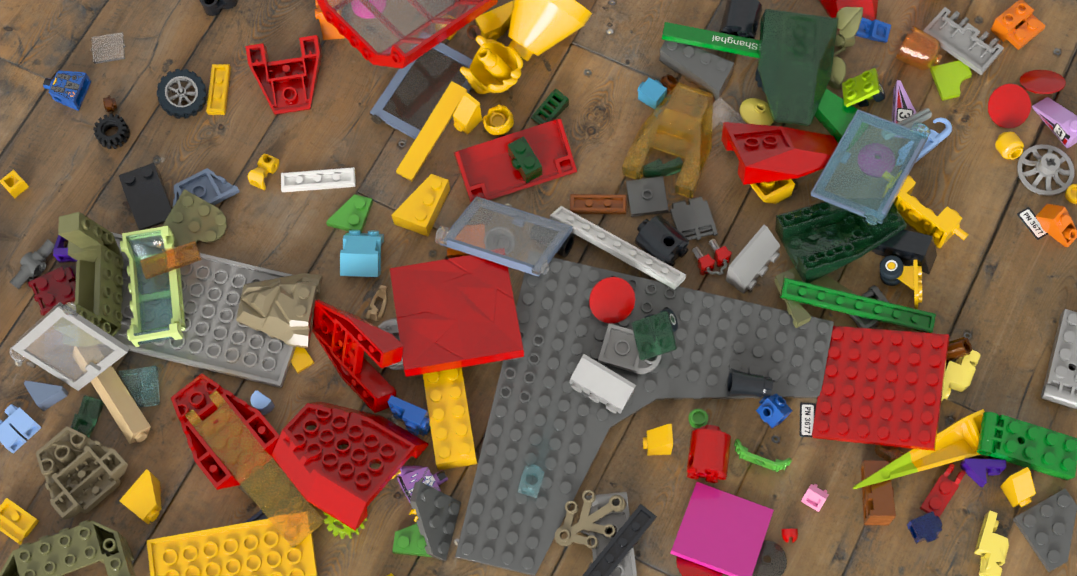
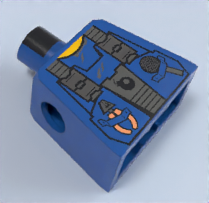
(68, 88)

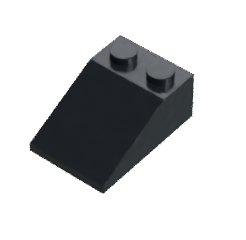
(146, 196)

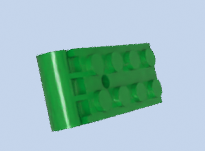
(1037, 446)

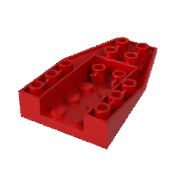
(776, 151)

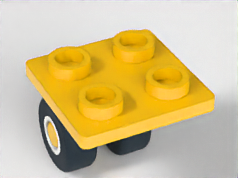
(893, 272)

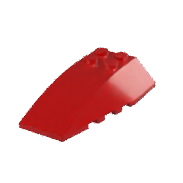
(196, 397)

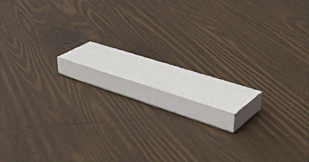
(318, 179)

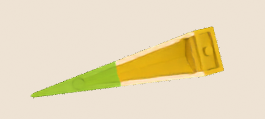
(952, 445)

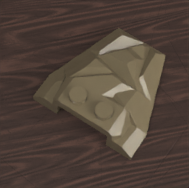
(281, 307)
(79, 472)

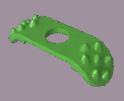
(744, 454)

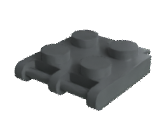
(693, 218)

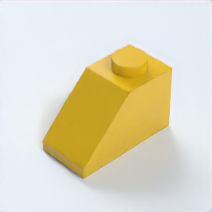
(467, 114)
(659, 440)
(1019, 488)

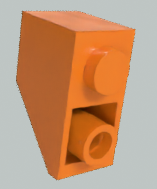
(1057, 223)

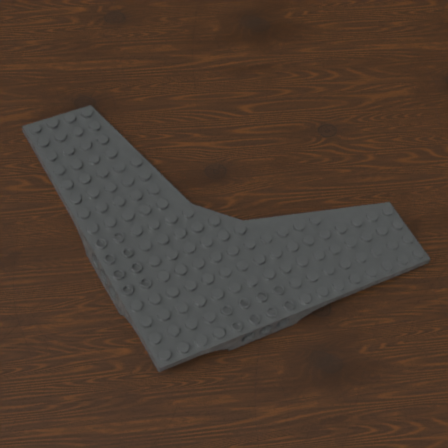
(553, 426)

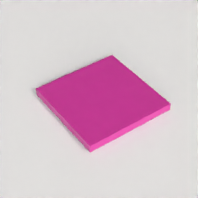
(722, 531)

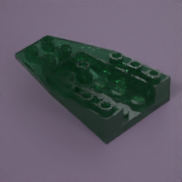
(795, 63)
(829, 237)

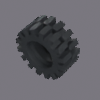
(116, 139)

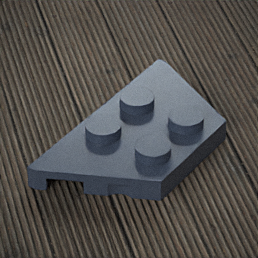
(206, 186)

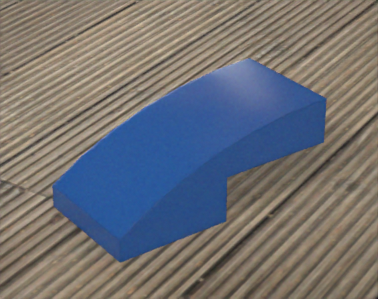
(874, 30)

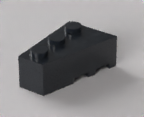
(910, 247)

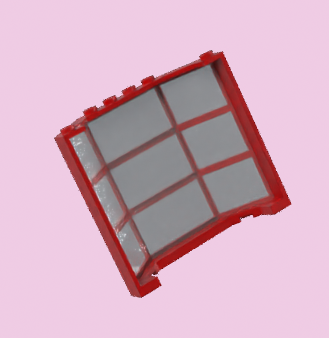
(399, 30)

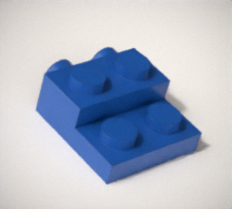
(414, 417)

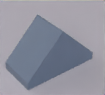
(45, 394)

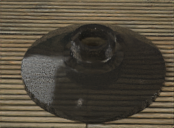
(778, 560)

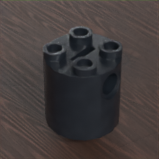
(741, 18)
(661, 240)

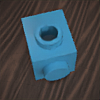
(651, 93)

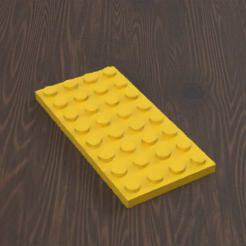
(232, 550)

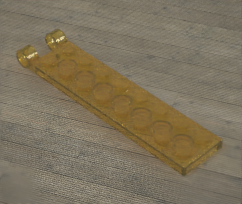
(257, 472)

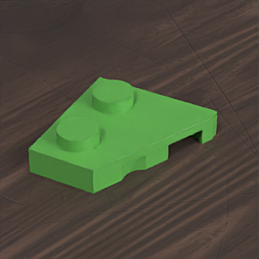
(352, 214)

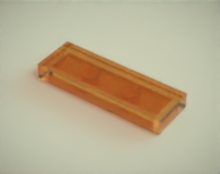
(170, 260)

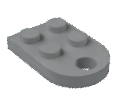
(621, 351)

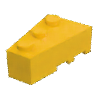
(423, 206)

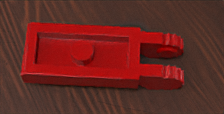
(942, 492)

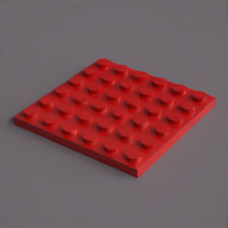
(882, 387)

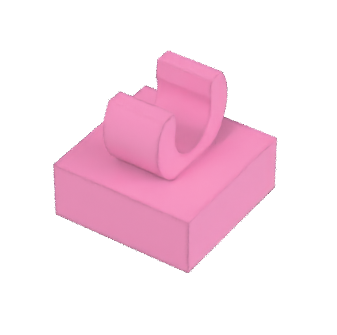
(815, 497)

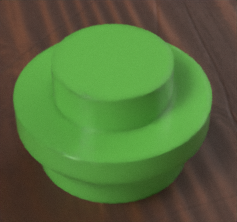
(698, 418)

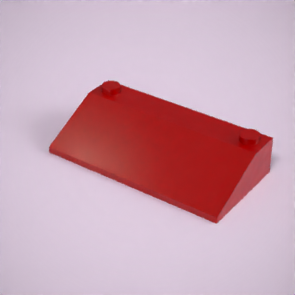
(489, 170)

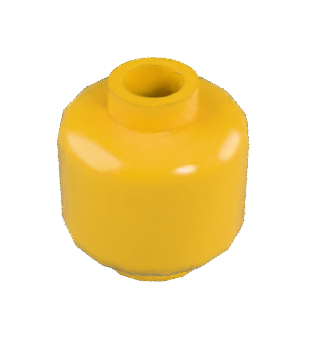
(1009, 145)

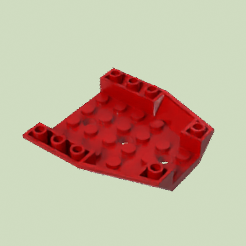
(337, 478)

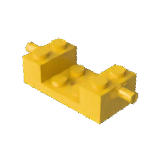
(924, 219)

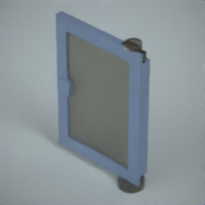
(418, 89)

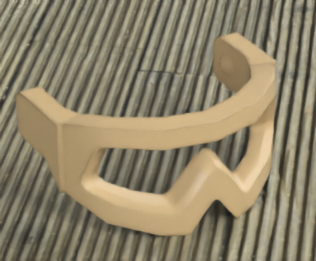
(372, 314)

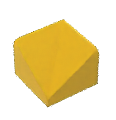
(14, 184)

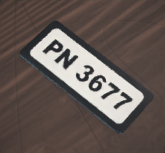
(1032, 223)
(807, 416)

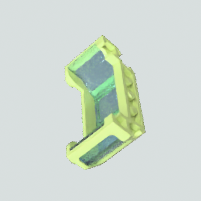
(157, 300)

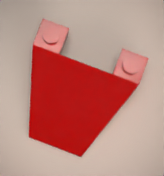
(287, 82)

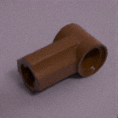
(958, 348)

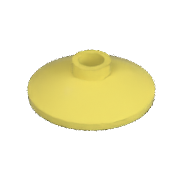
(756, 112)

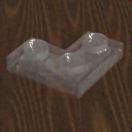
(724, 113)

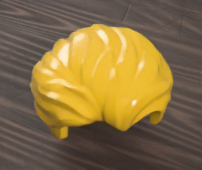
(498, 120)

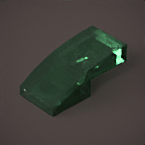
(658, 169)
(88, 415)

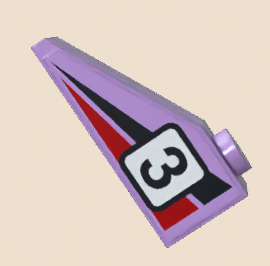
(902, 106)
(1059, 120)

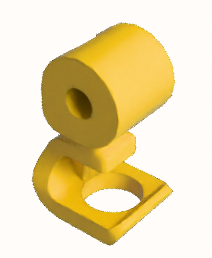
(266, 165)

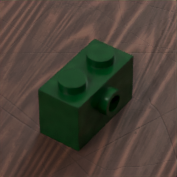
(524, 160)

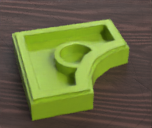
(949, 78)

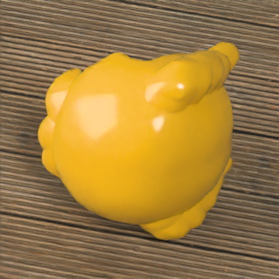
(493, 67)

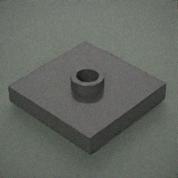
(647, 196)

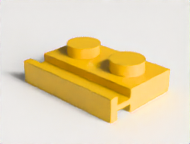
(15, 521)

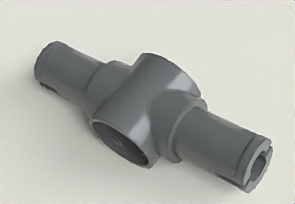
(33, 264)

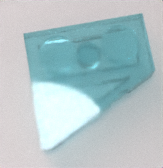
(143, 385)

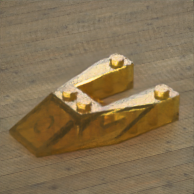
(680, 128)

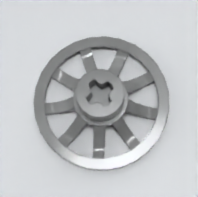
(1046, 167)

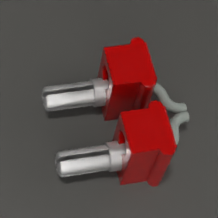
(706, 263)

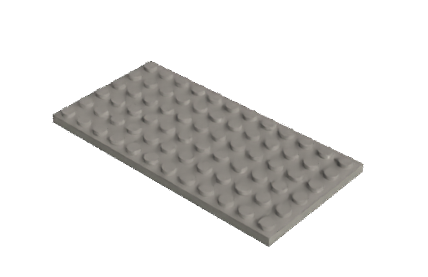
(212, 334)

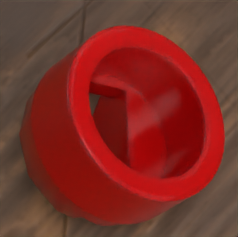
(786, 533)

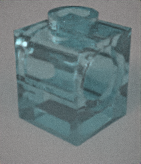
(527, 489)

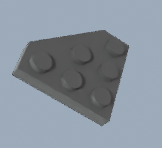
(436, 518)
(1050, 528)

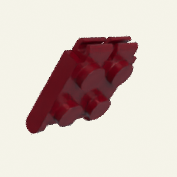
(54, 288)

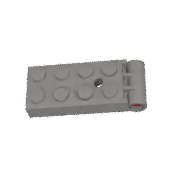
(1060, 381)
(628, 565)

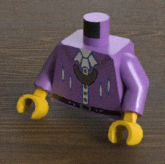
(410, 474)

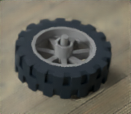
(176, 77)

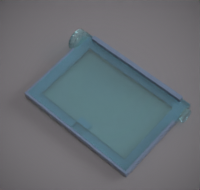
(870, 165)

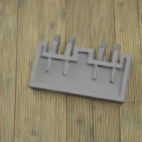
(962, 41)

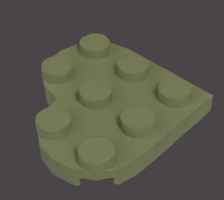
(195, 220)

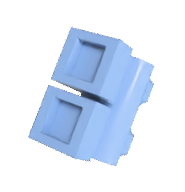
(22, 422)

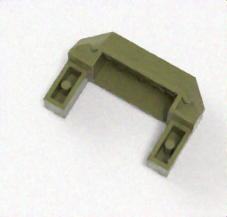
(97, 271)
(71, 551)

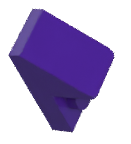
(978, 468)

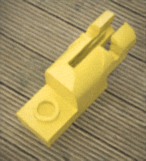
(960, 373)
(991, 547)

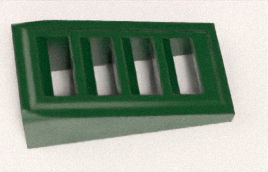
(561, 105)

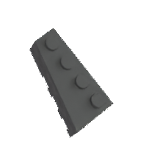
(697, 66)

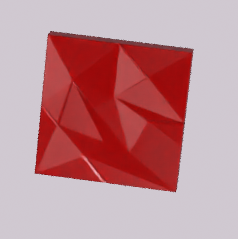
(455, 314)

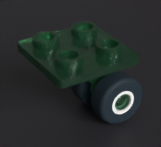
(655, 334)

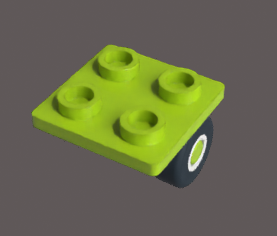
(863, 88)

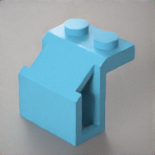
(361, 254)

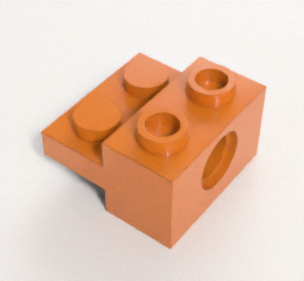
(1017, 25)

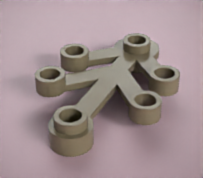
(587, 521)

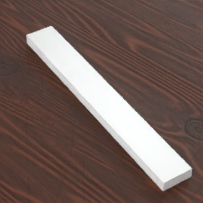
(620, 248)

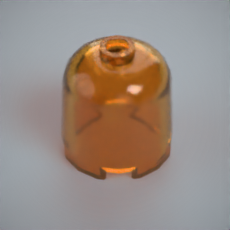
(920, 49)

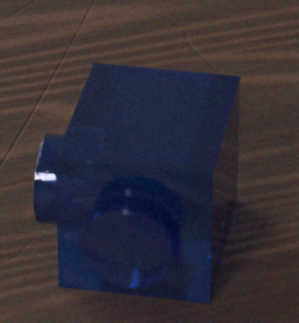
(925, 527)

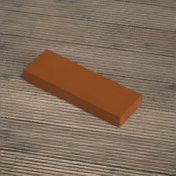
(597, 204)

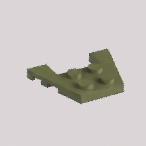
(799, 314)

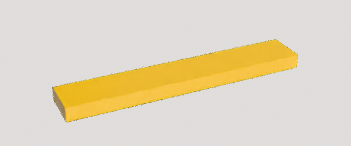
(431, 131)

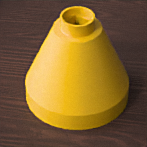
(544, 23)

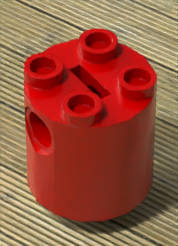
(708, 454)

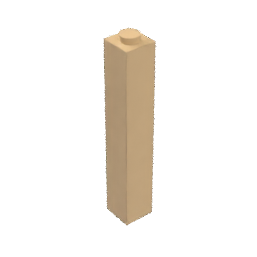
(121, 405)

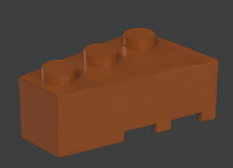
(878, 497)

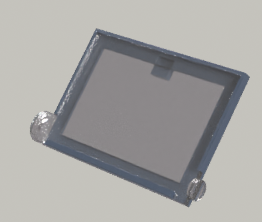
(505, 236)

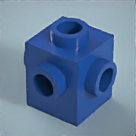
(773, 410)

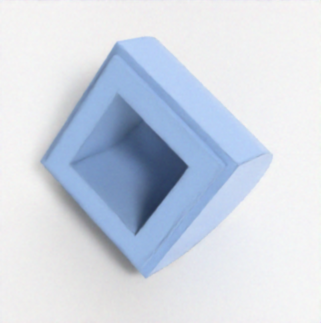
(261, 402)

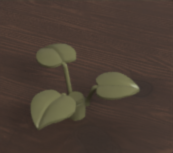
(848, 23)

